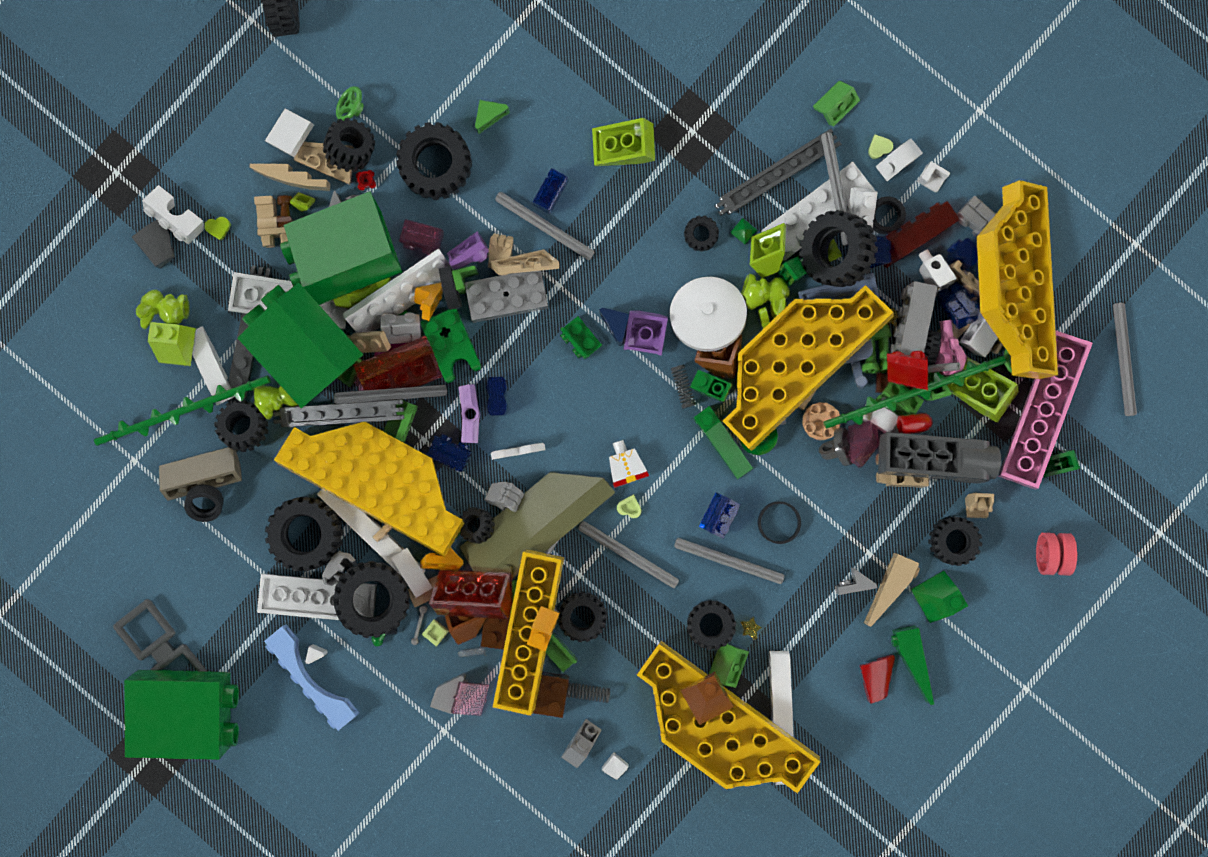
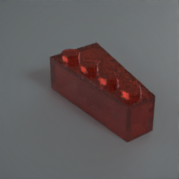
(922, 230)

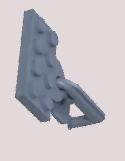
(847, 292)

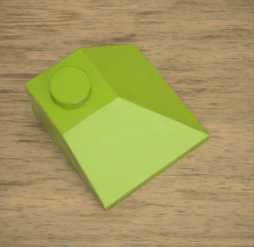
(768, 250)

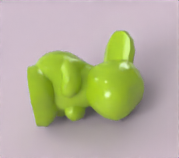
(758, 292)
(169, 308)
(271, 398)

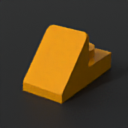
(428, 298)
(449, 562)
(543, 628)

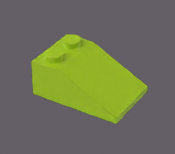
(624, 143)
(986, 392)

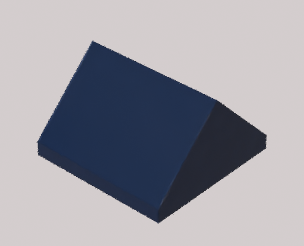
(616, 323)

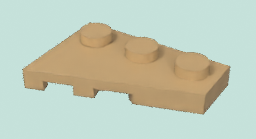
(312, 156)
(525, 262)

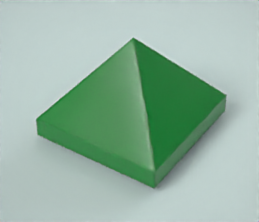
(743, 231)

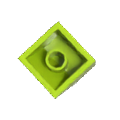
(172, 343)

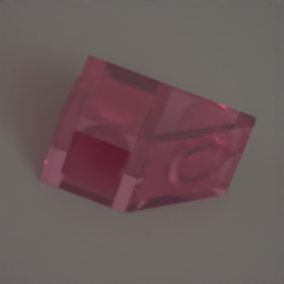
(862, 441)

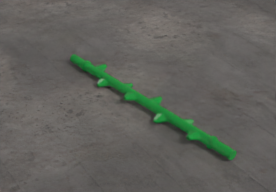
(904, 393)
(188, 406)

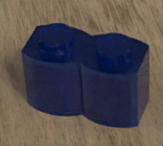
(497, 390)

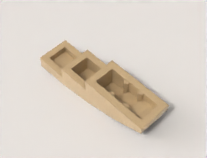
(284, 174)

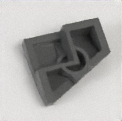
(155, 243)

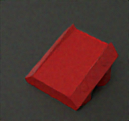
(908, 369)

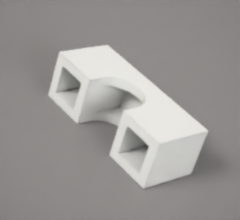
(184, 226)

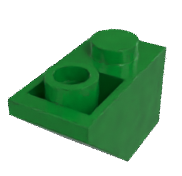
(710, 386)

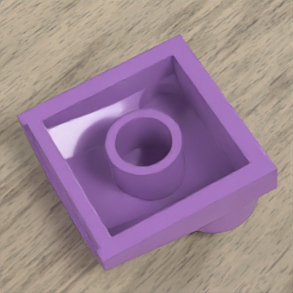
(470, 250)
(645, 332)

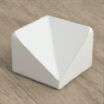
(615, 766)

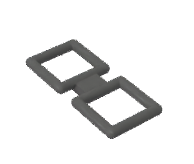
(161, 648)

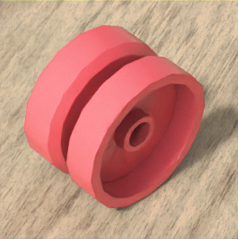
(1056, 554)

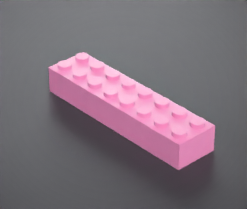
(1044, 415)

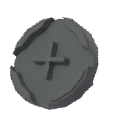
(838, 446)

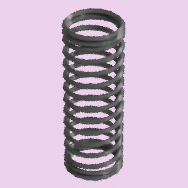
(684, 405)
(571, 689)

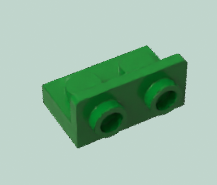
(580, 337)

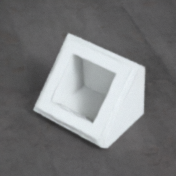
(315, 653)

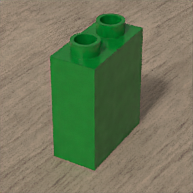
(340, 249)
(297, 343)
(179, 714)

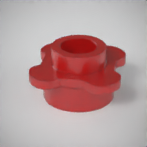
(361, 176)

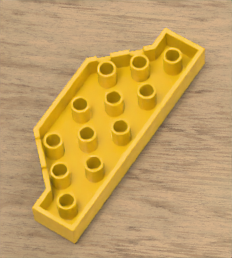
(1019, 280)
(797, 356)
(377, 478)
(732, 747)

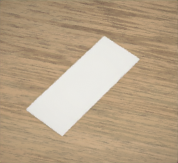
(411, 572)

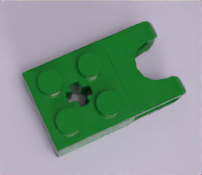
(450, 349)

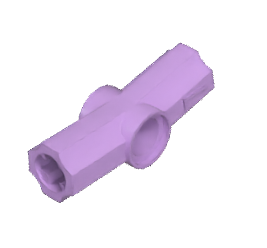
(470, 427)

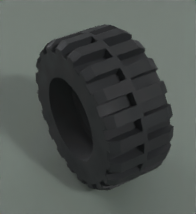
(420, 140)
(859, 255)
(279, 539)
(389, 618)

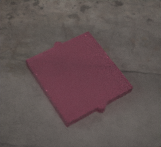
(469, 698)

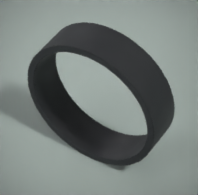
(449, 289)
(798, 522)

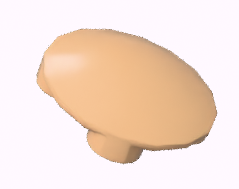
(814, 418)

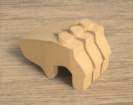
(500, 247)
(979, 505)

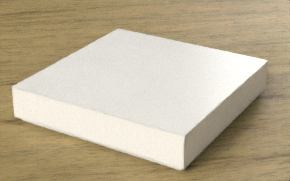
(289, 132)

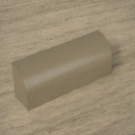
(211, 468)

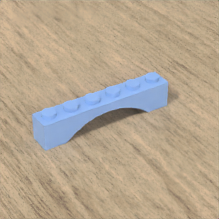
(286, 648)

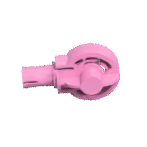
(949, 348)

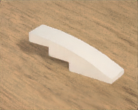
(208, 363)

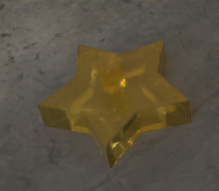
(750, 628)

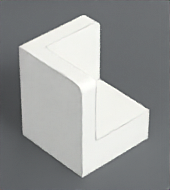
(933, 176)

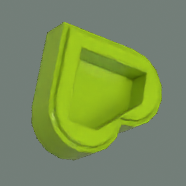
(218, 227)
(764, 318)

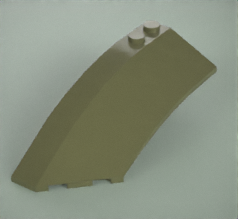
(541, 520)

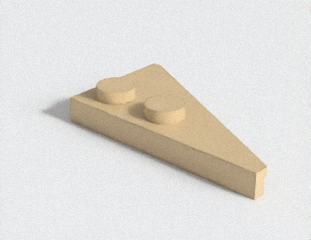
(965, 278)

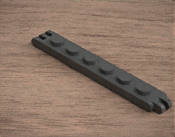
(773, 175)
(242, 358)
(339, 413)

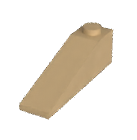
(896, 579)

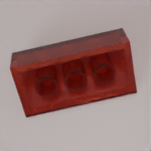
(400, 367)
(472, 594)

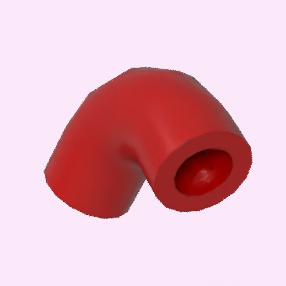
(914, 423)

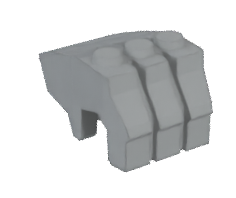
(504, 495)
(337, 566)

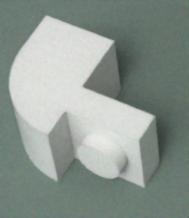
(899, 159)
(883, 420)

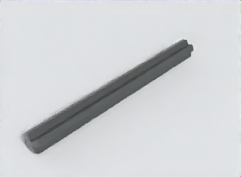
(390, 394)

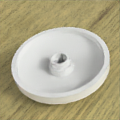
(708, 314)

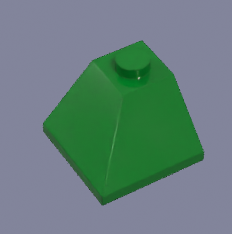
(939, 597)

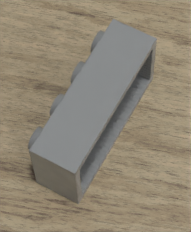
(488, 300)
(914, 318)

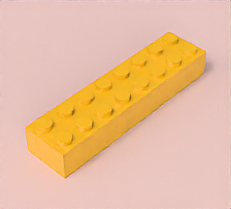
(522, 663)

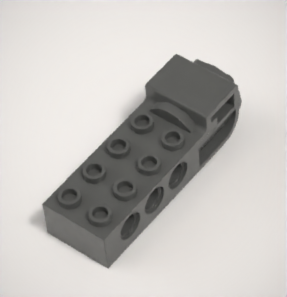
(938, 457)

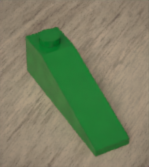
(792, 271)
(722, 442)
(910, 648)

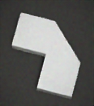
(518, 451)

